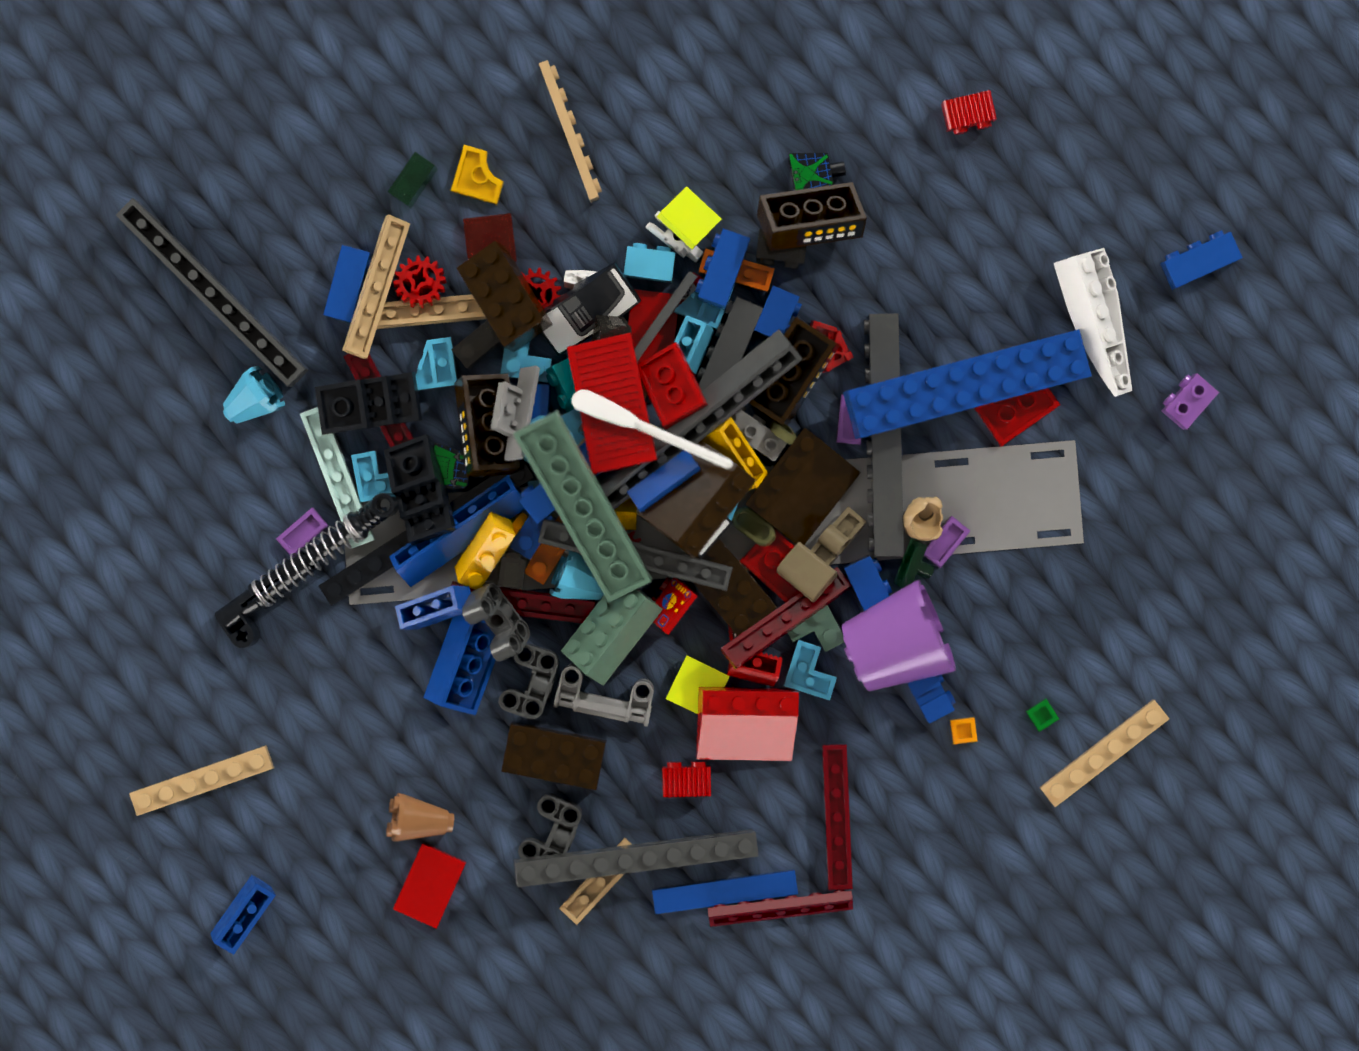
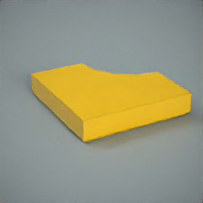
(475, 178)

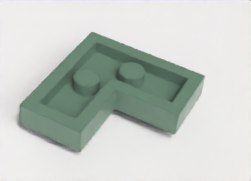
(824, 626)

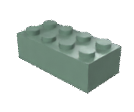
(610, 634)

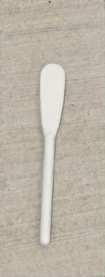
(608, 411)

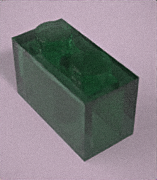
(412, 180)

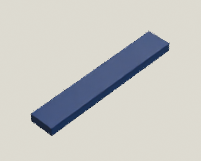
(724, 891)

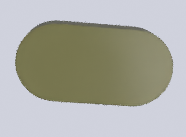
(783, 432)
(754, 526)

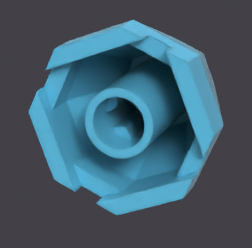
(252, 397)
(574, 579)

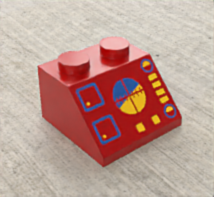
(675, 601)

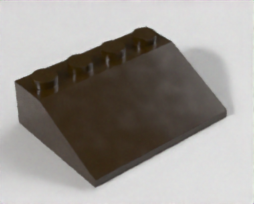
(803, 487)
(699, 504)

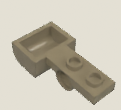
(810, 569)

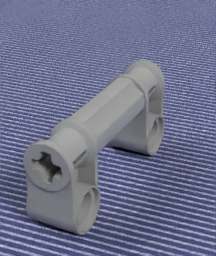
(601, 705)

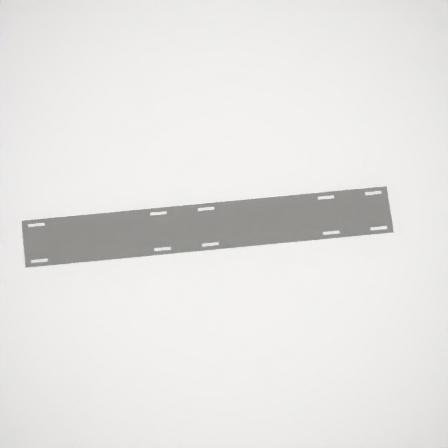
(996, 496)

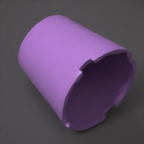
(897, 640)

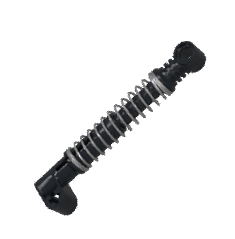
(296, 568)

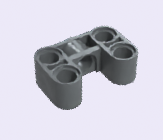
(499, 614)
(539, 684)
(561, 832)

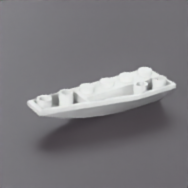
(1096, 312)

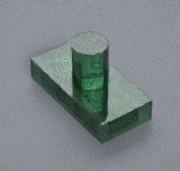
(913, 564)

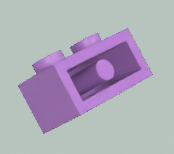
(1189, 400)

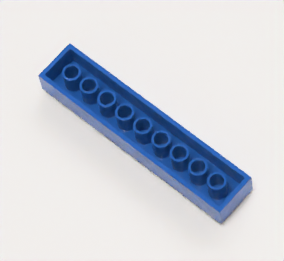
(967, 384)

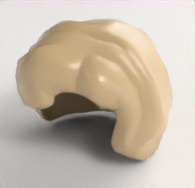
(924, 518)

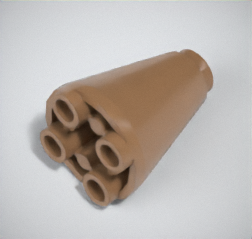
(416, 819)

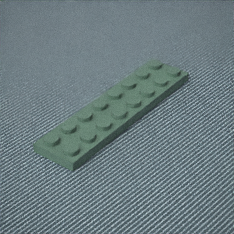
(582, 506)

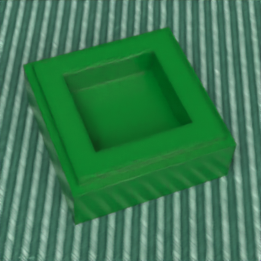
(1042, 715)

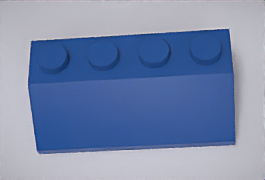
(462, 667)

